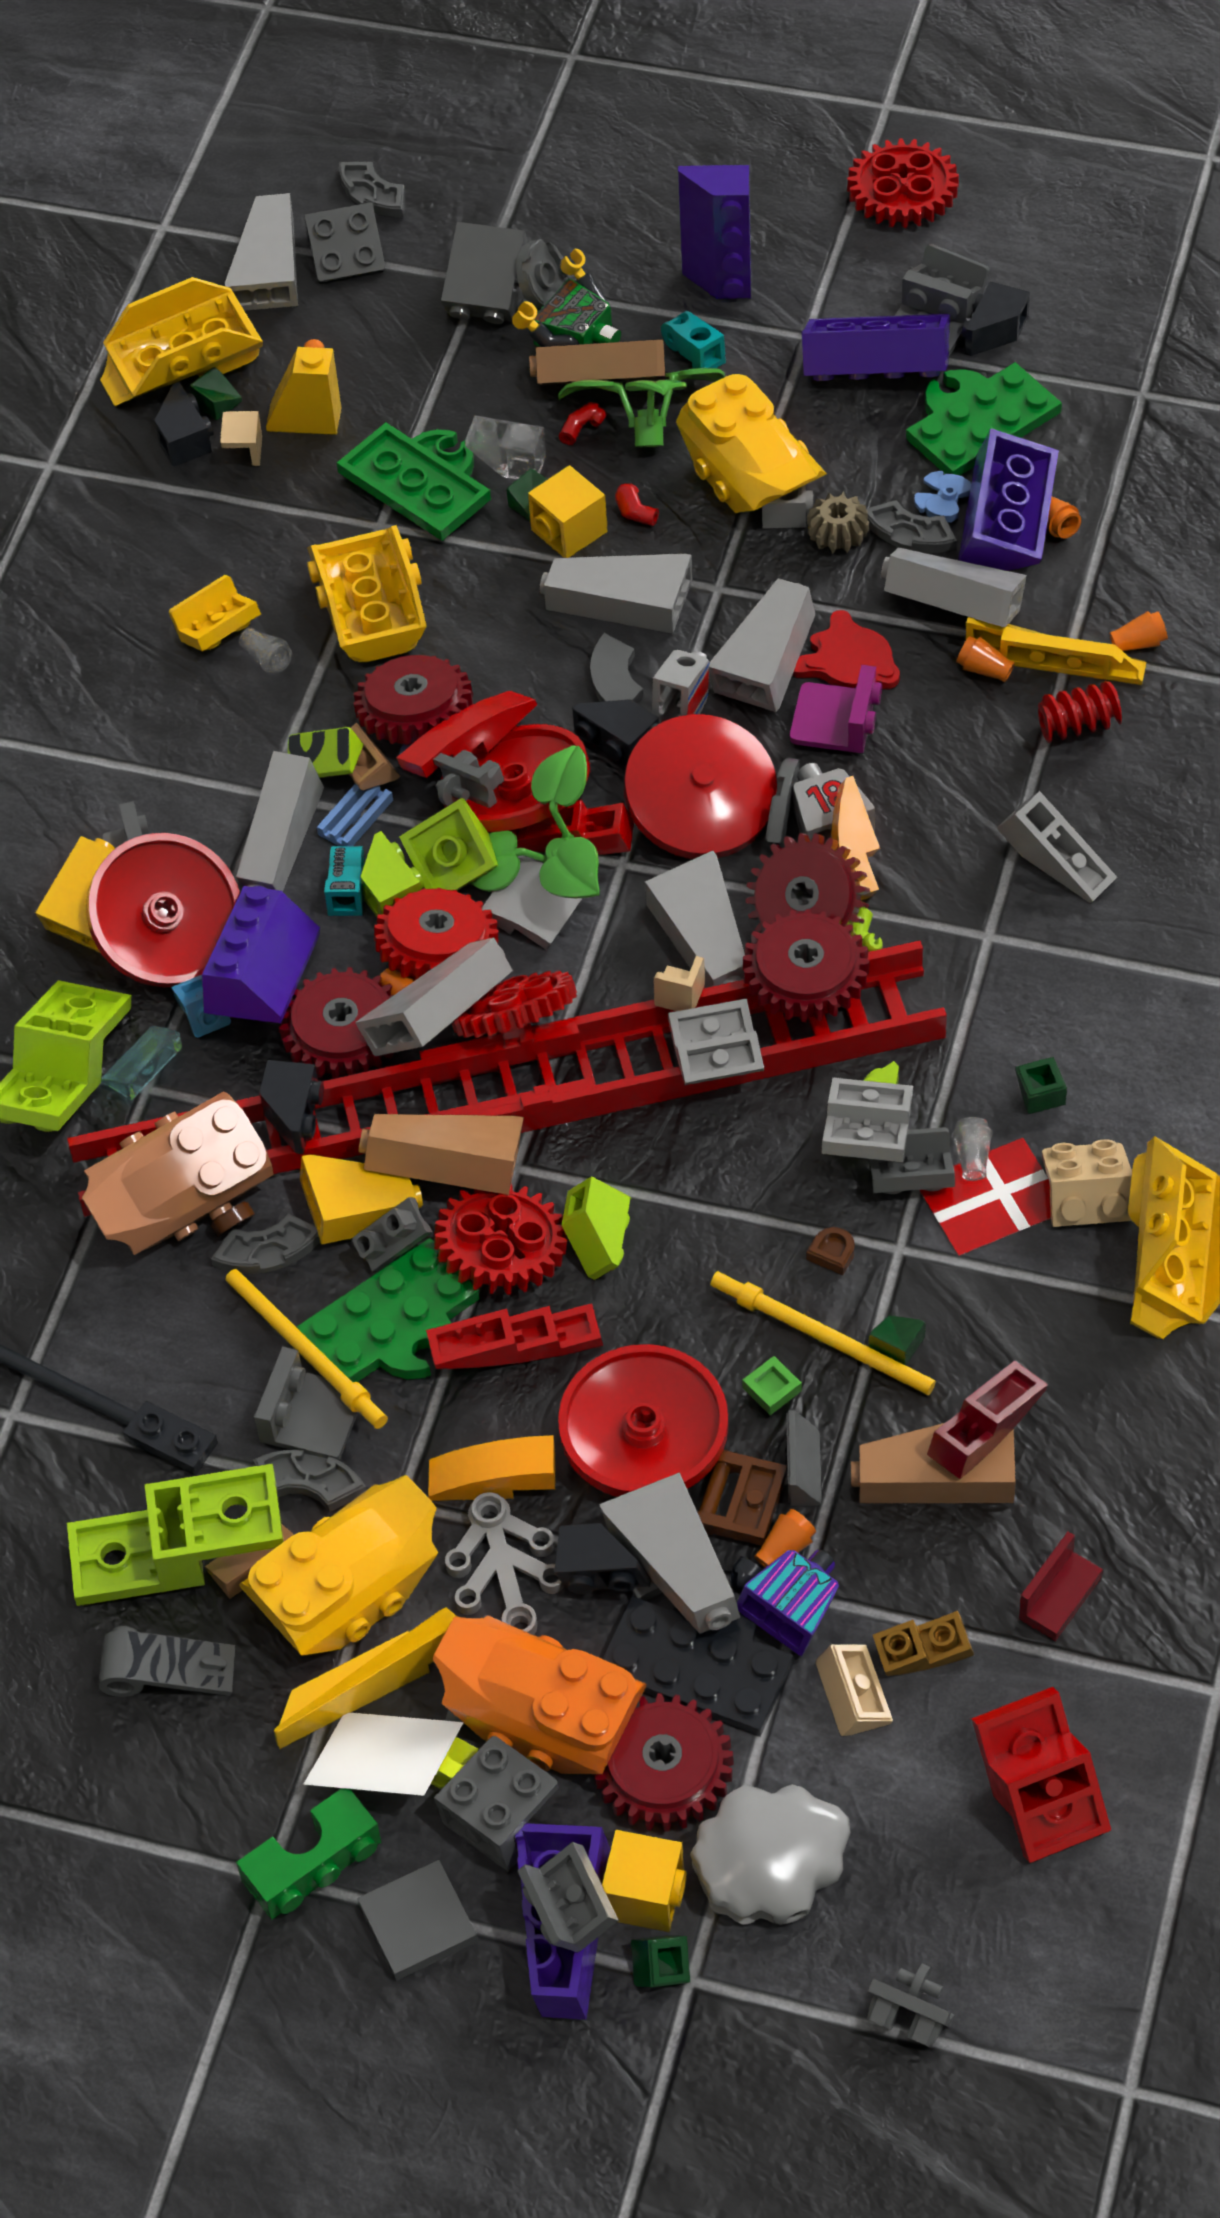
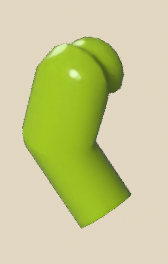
(868, 938)

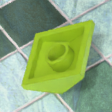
(450, 848)

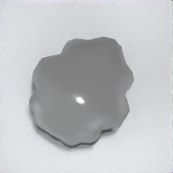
(769, 1853)

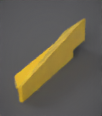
(1059, 654)
(362, 1679)

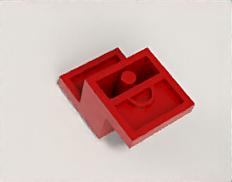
(1041, 1774)

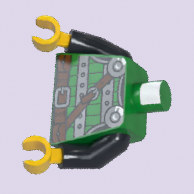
(573, 314)

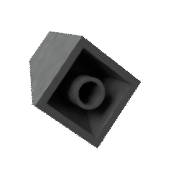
(483, 273)

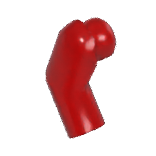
(576, 420)
(631, 506)

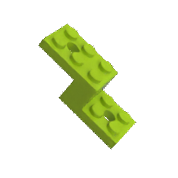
(59, 1054)
(174, 1534)

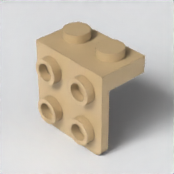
(1088, 1183)

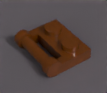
(752, 1501)

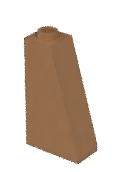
(599, 362)
(445, 1148)
(902, 1472)

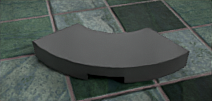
(366, 186)
(909, 530)
(611, 671)
(782, 801)
(266, 1249)
(313, 1476)

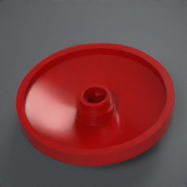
(518, 758)
(699, 786)
(160, 907)
(642, 1419)

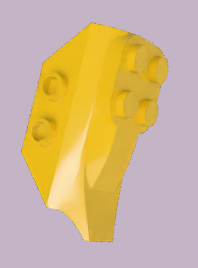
(176, 337)
(743, 445)
(370, 593)
(1178, 1239)
(348, 1570)

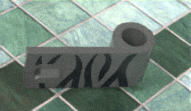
(142, 1659)

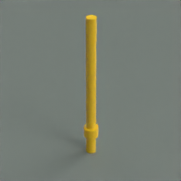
(752, 1298)
(352, 1393)

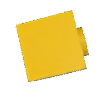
(567, 512)
(645, 1879)

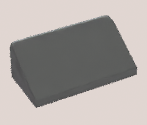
(803, 1461)

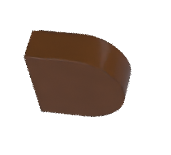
(232, 1218)
(832, 1249)

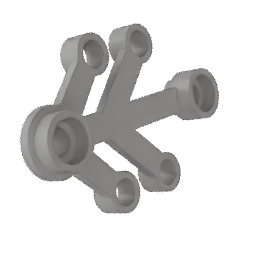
(501, 1560)

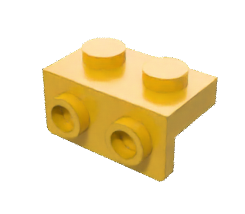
(212, 614)

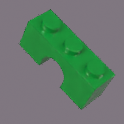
(283, 1878)

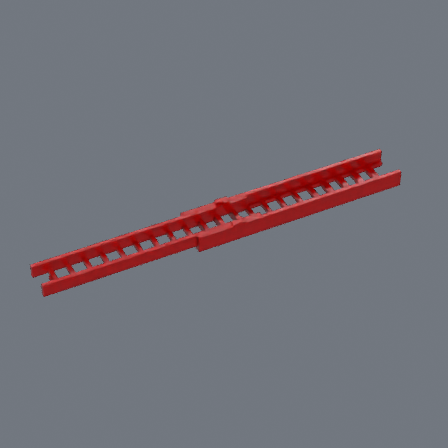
(583, 1099)

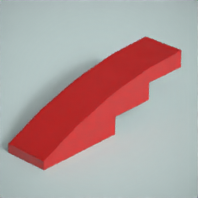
(474, 727)
(515, 1339)

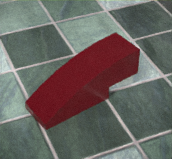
(985, 1419)

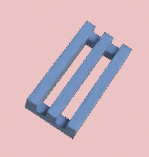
(349, 810)

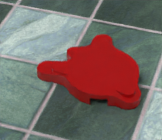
(843, 651)

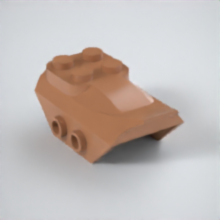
(176, 1174)

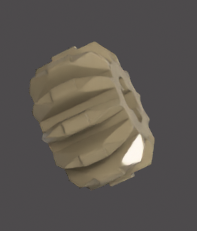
(838, 522)

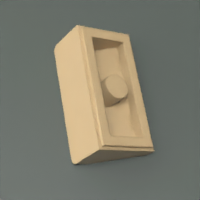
(853, 1689)

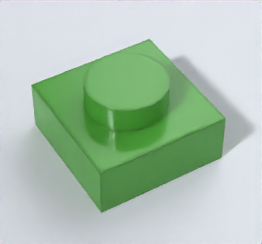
(772, 1385)

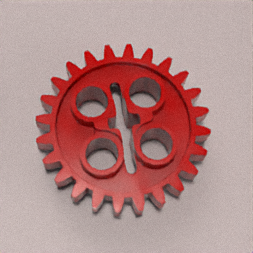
(903, 183)
(516, 1004)
(500, 1239)

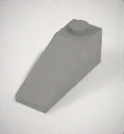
(1056, 848)

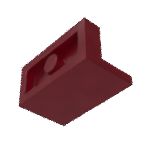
(1058, 1589)

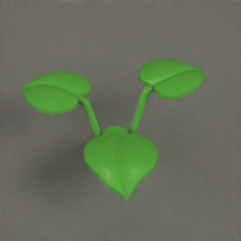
(648, 424)
(569, 861)

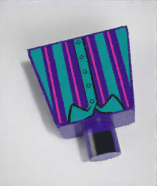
(791, 1597)

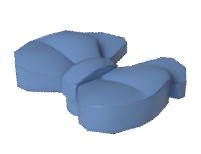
(949, 488)

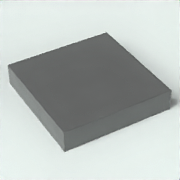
(417, 1920)

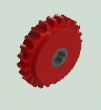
(429, 928)

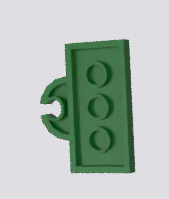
(961, 420)
(418, 477)
(388, 1316)

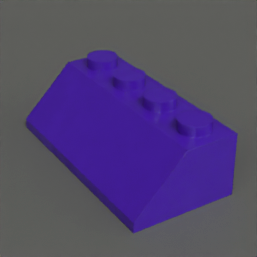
(716, 228)
(876, 346)
(1008, 502)
(258, 957)

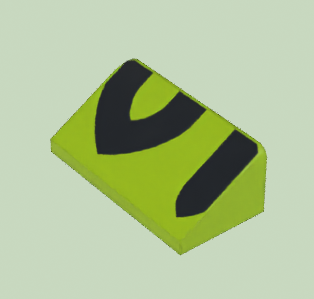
(330, 750)

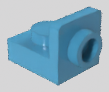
(190, 998)

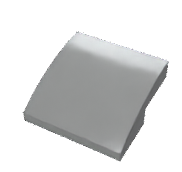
(529, 906)
(715, 1042)
(867, 1119)

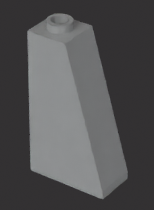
(265, 258)
(955, 585)
(620, 589)
(765, 647)
(280, 821)
(698, 917)
(434, 999)
(673, 1548)

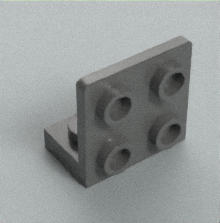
(345, 242)
(934, 296)
(302, 1410)
(494, 1799)

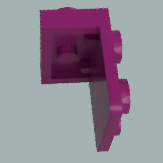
(837, 714)

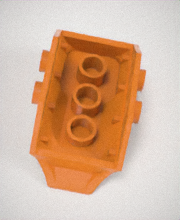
(535, 1695)

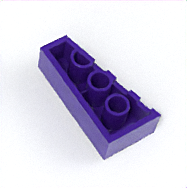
(558, 1975)

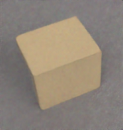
(242, 430)
(680, 988)

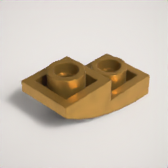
(923, 1647)

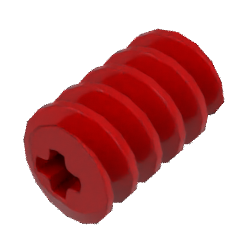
(1079, 709)

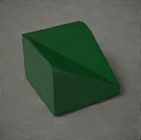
(215, 393)
(518, 492)
(1041, 1085)
(898, 1337)
(660, 1960)

